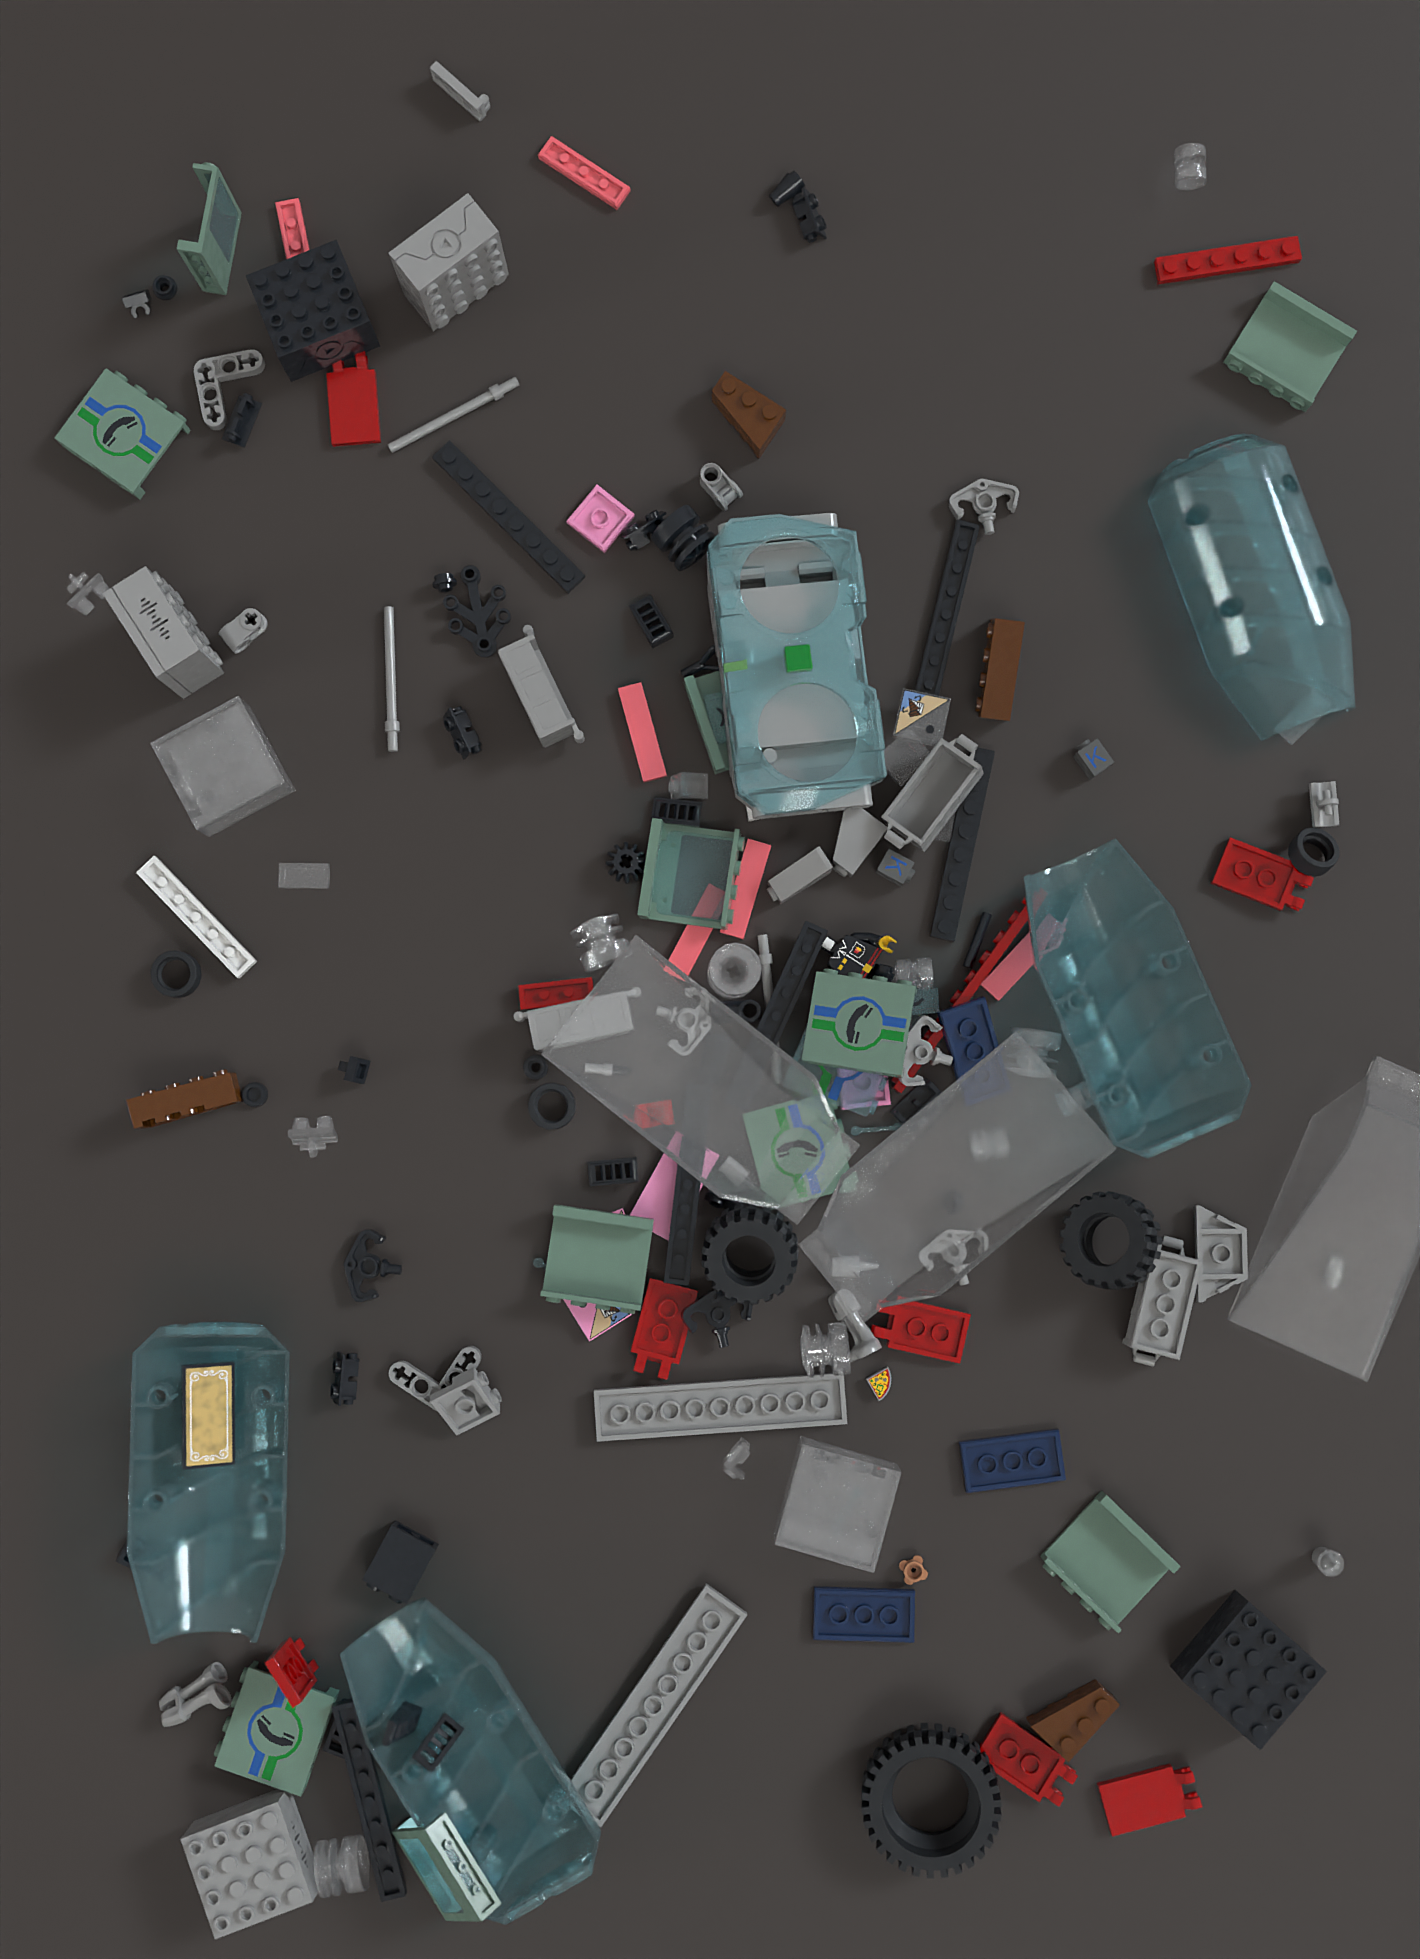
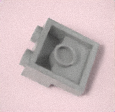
(467, 1401)

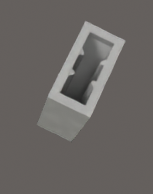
(855, 840)
(799, 876)

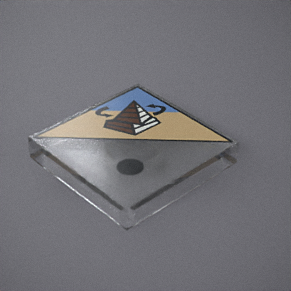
(921, 717)

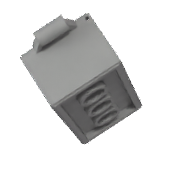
(538, 690)
(932, 794)
(547, 1021)
(1163, 1305)

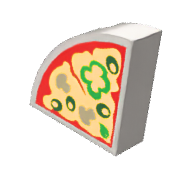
(880, 1382)

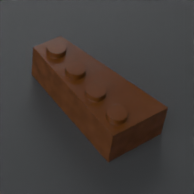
(1000, 669)
(184, 1100)

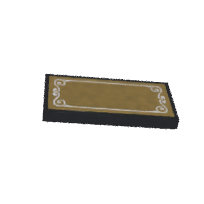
(208, 1414)

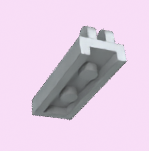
(473, 104)

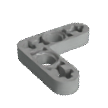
(218, 375)
(433, 1385)

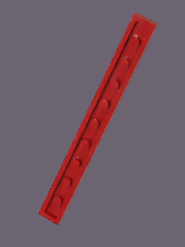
(974, 980)

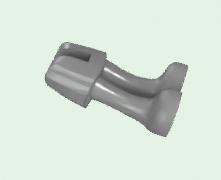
(863, 1338)
(179, 1705)

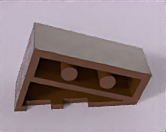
(748, 411)
(1075, 1718)

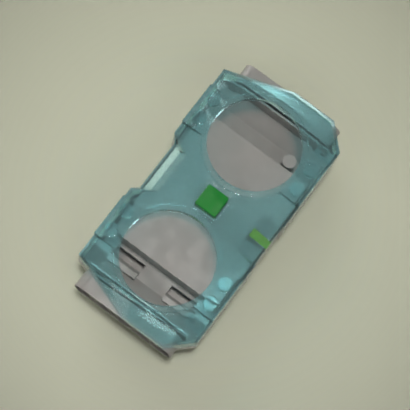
(794, 664)

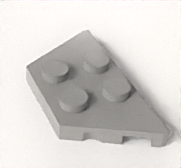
(1222, 1250)

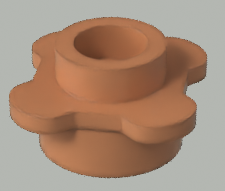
(911, 1577)

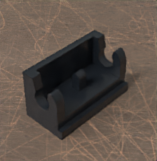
(915, 1101)

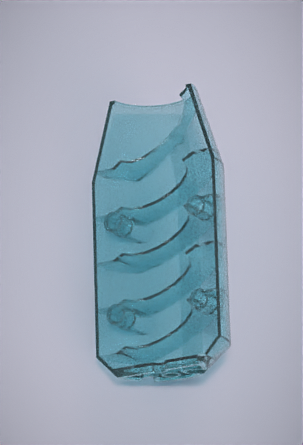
(1255, 556)
(1132, 1021)
(214, 1541)
(497, 1777)

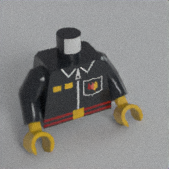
(856, 952)

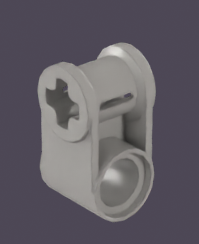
(721, 490)
(241, 632)

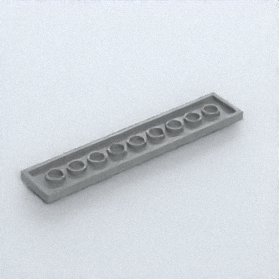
(719, 1406)
(656, 1701)

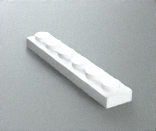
(196, 917)

